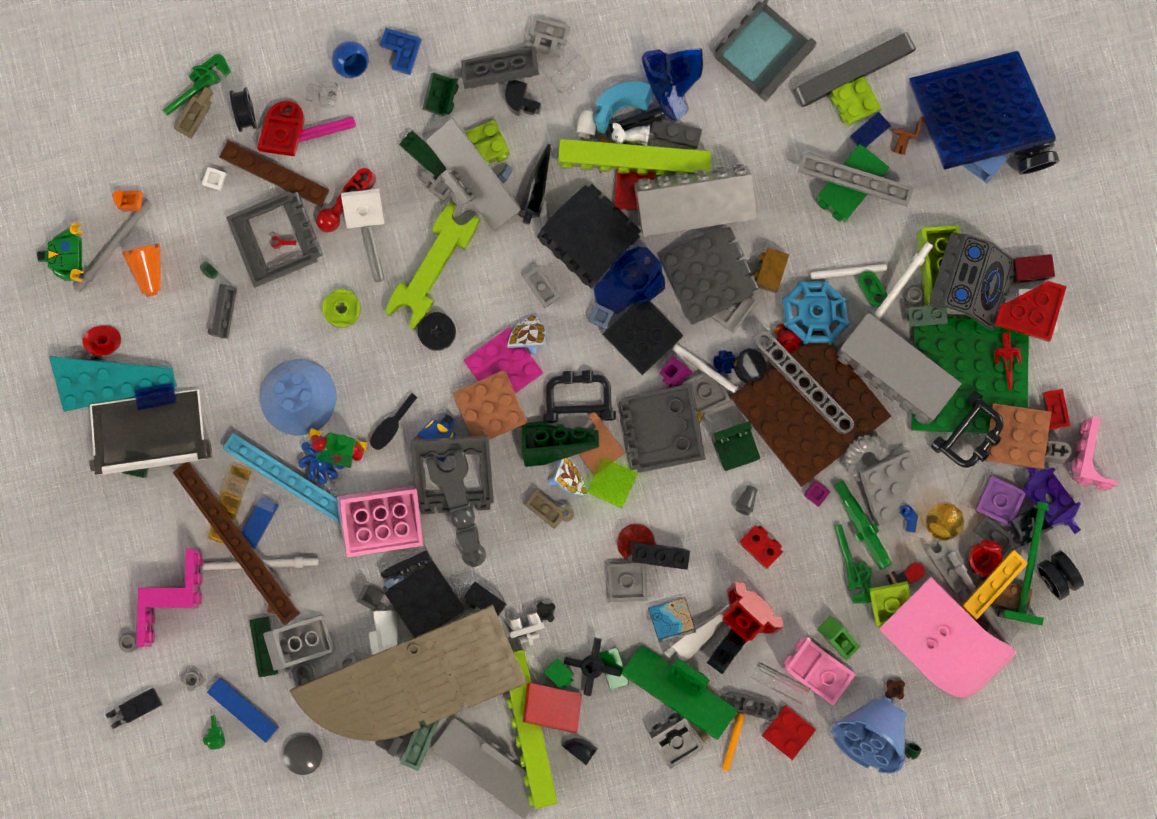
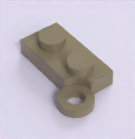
(547, 510)

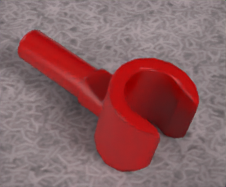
(282, 242)

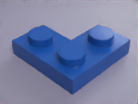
(406, 48)

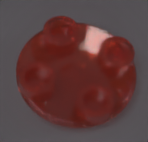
(636, 533)

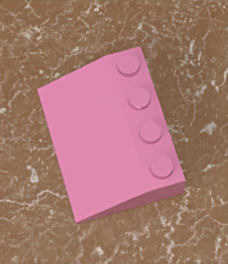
(380, 520)

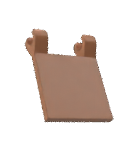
(607, 447)

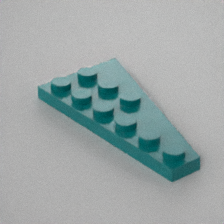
(99, 381)

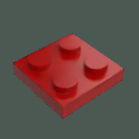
(788, 732)

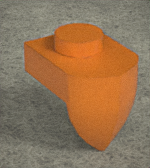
(128, 200)

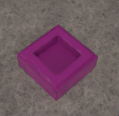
(816, 493)

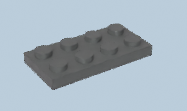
(499, 67)

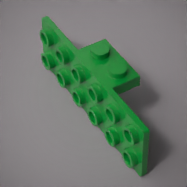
(681, 690)

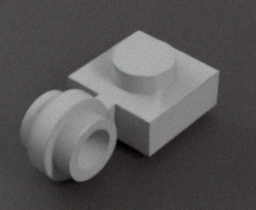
(438, 188)

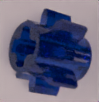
(724, 361)

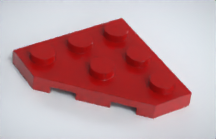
(1033, 312)

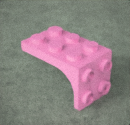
(1083, 466)
(818, 670)

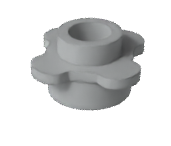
(192, 674)

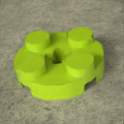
(333, 301)

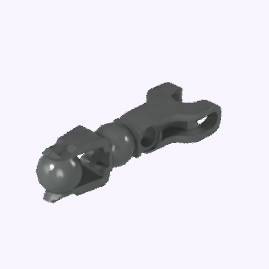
(458, 502)

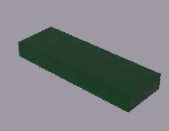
(263, 660)

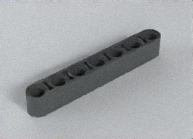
(854, 69)

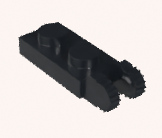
(136, 707)

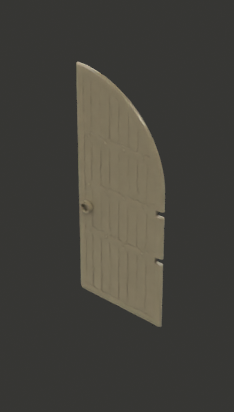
(415, 680)

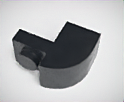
(516, 100)
(726, 651)

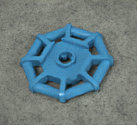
(811, 321)

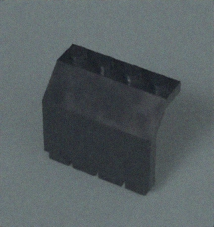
(588, 234)

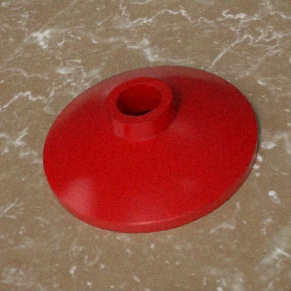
(101, 340)

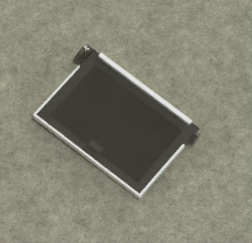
(147, 437)

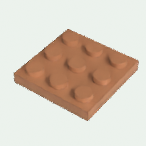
(490, 406)
(1022, 437)

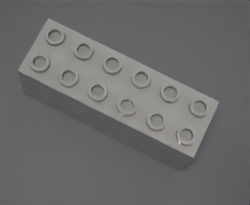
(695, 200)
(898, 369)

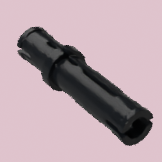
(640, 119)

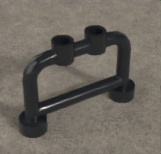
(569, 378)
(991, 438)

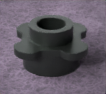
(550, 609)

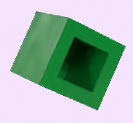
(559, 674)

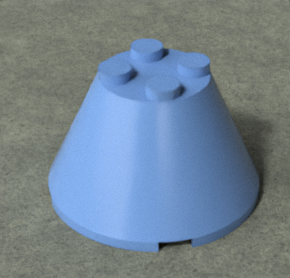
(298, 397)
(873, 735)

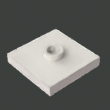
(362, 208)

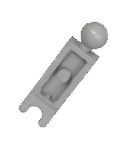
(947, 570)

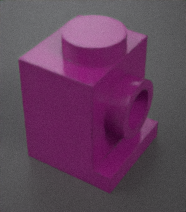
(675, 372)

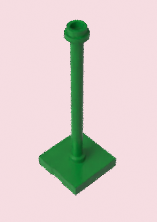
(1021, 612)

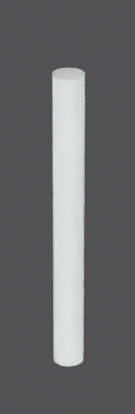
(848, 271)
(705, 368)

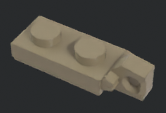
(194, 113)

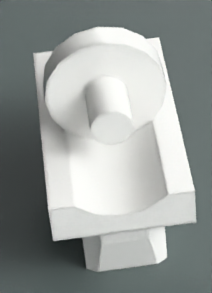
(517, 630)

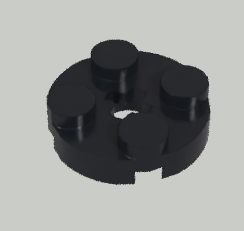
(428, 338)

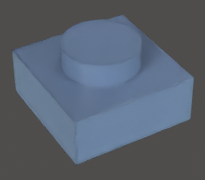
(601, 316)

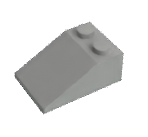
(298, 642)

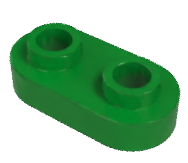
(873, 289)

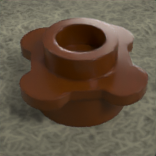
(891, 693)

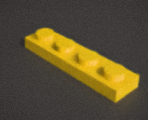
(994, 584)

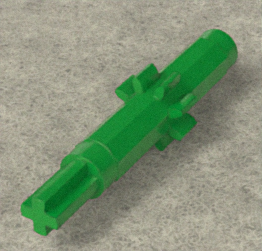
(866, 531)

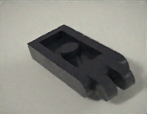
(404, 566)

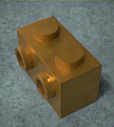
(771, 270)

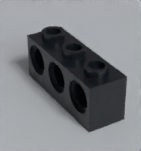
(658, 555)

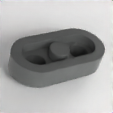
(299, 680)

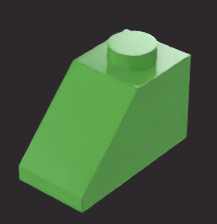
(838, 637)

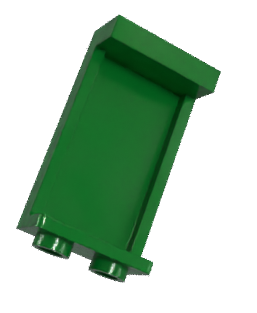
(842, 200)

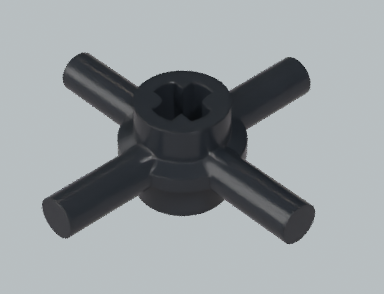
(597, 662)

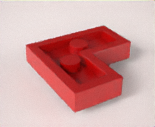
(1056, 404)

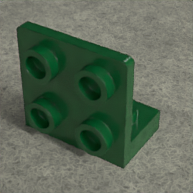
(736, 446)

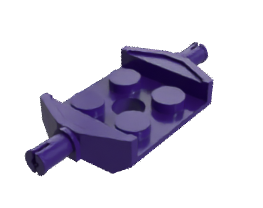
(1062, 508)

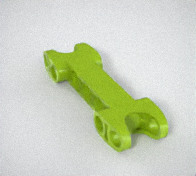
(416, 293)

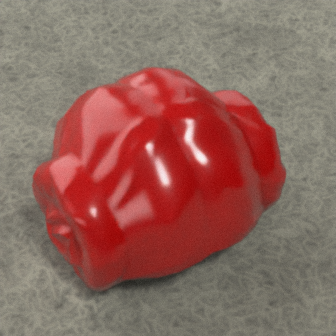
(985, 557)

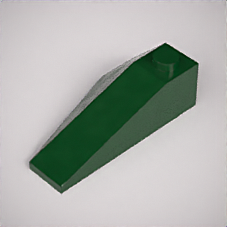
(550, 443)

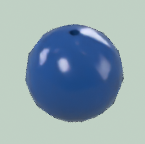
(350, 59)

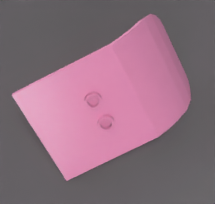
(946, 642)

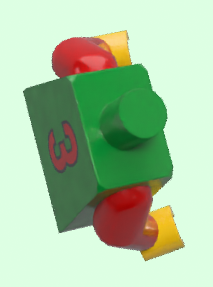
(336, 448)

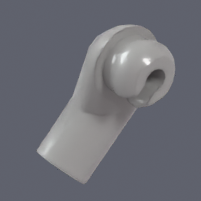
(544, 213)

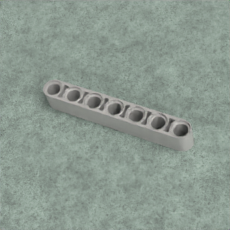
(801, 373)

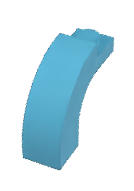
(621, 96)

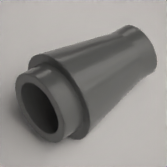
(746, 502)

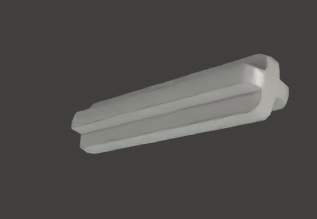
(373, 254)

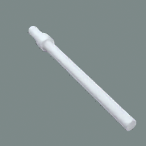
(918, 260)
(298, 562)

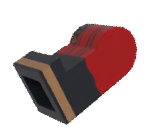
(911, 574)

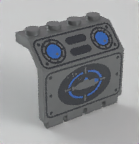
(973, 278)

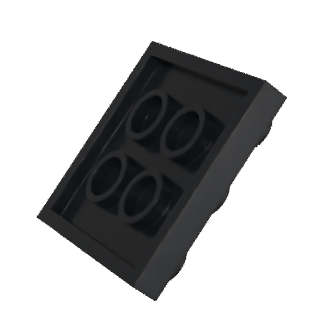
(642, 336)
(424, 600)

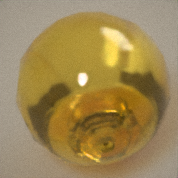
(944, 521)

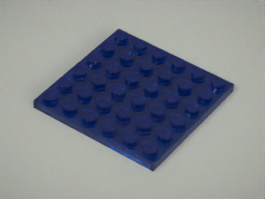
(981, 110)

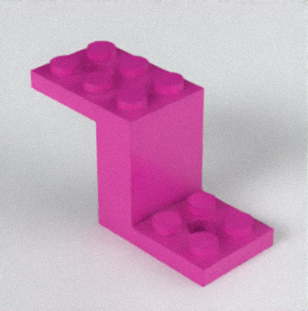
(169, 598)

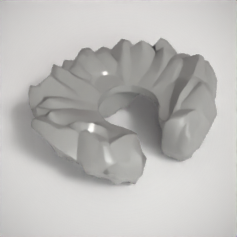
(860, 446)

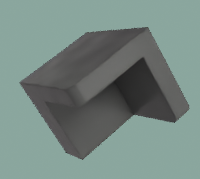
(370, 597)
(391, 745)

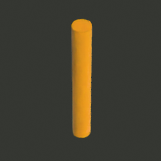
(733, 742)

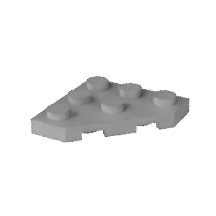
(887, 484)

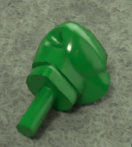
(215, 738)

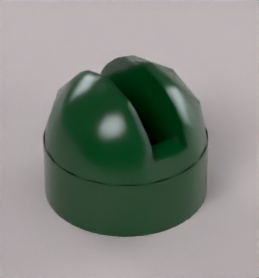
(912, 750)

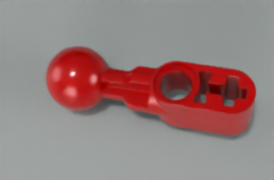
(329, 219)

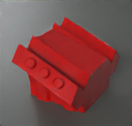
(749, 613)

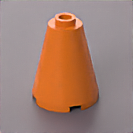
(145, 268)

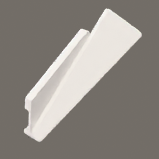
(386, 631)

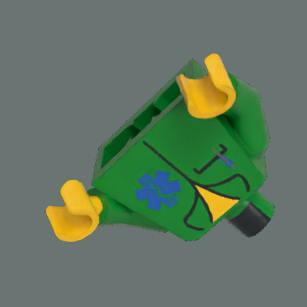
(65, 254)

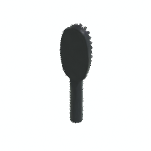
(388, 428)

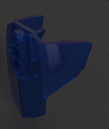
(672, 77)
(620, 290)

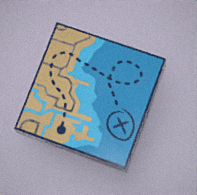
(672, 620)

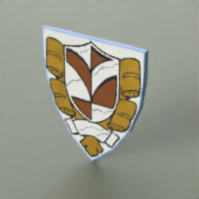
(529, 334)
(569, 478)

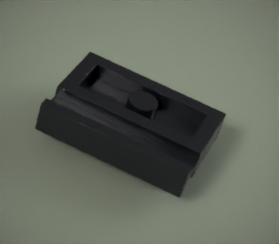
(1024, 525)

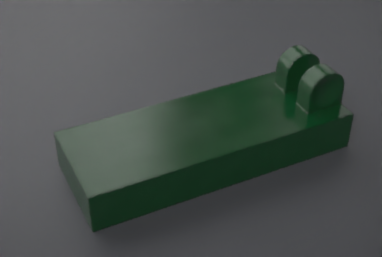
(422, 154)

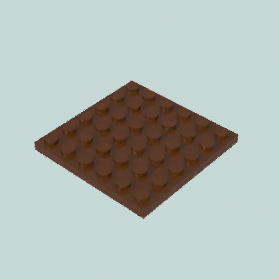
(790, 423)

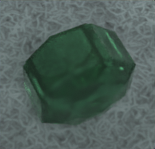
(208, 270)

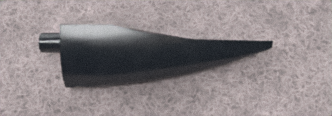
(535, 191)

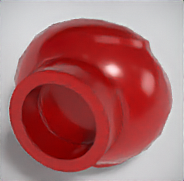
(787, 338)

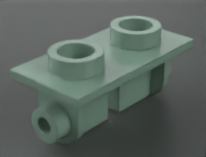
(926, 316)

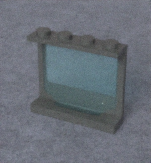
(763, 50)

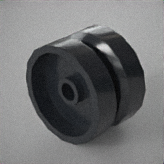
(1036, 158)
(1060, 575)

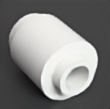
(586, 125)

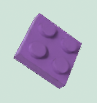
(1000, 501)

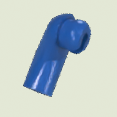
(910, 516)

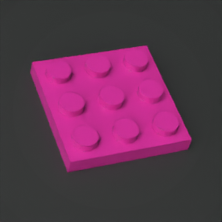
(497, 357)

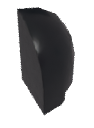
(580, 749)

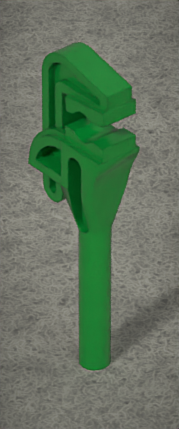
(202, 77)
(856, 574)

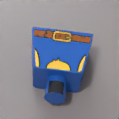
(437, 430)

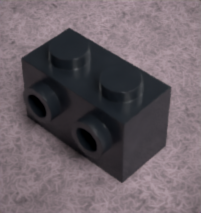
(482, 598)

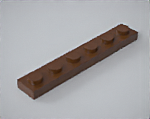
(274, 173)

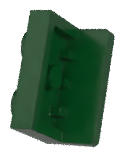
(440, 94)

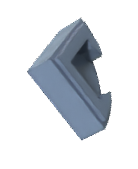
(504, 174)
(394, 581)

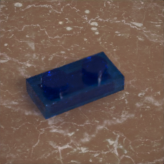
(870, 130)
(155, 396)

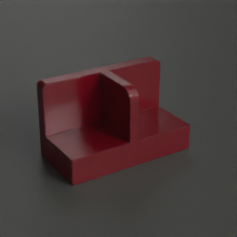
(1034, 268)

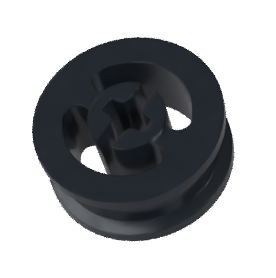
(243, 109)

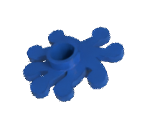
(320, 465)

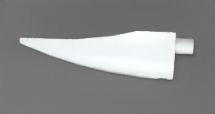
(689, 644)

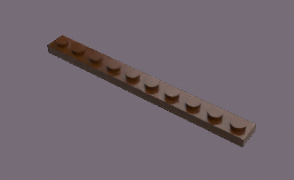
(236, 543)

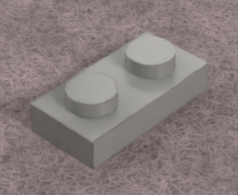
(541, 287)

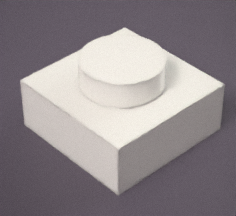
(214, 179)

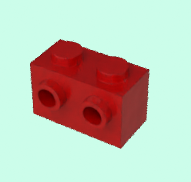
(761, 546)

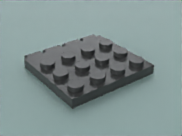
(709, 274)
(662, 428)

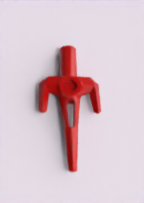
(1007, 353)

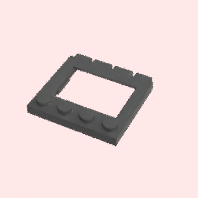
(249, 246)
(447, 447)

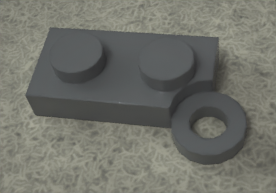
(990, 530)

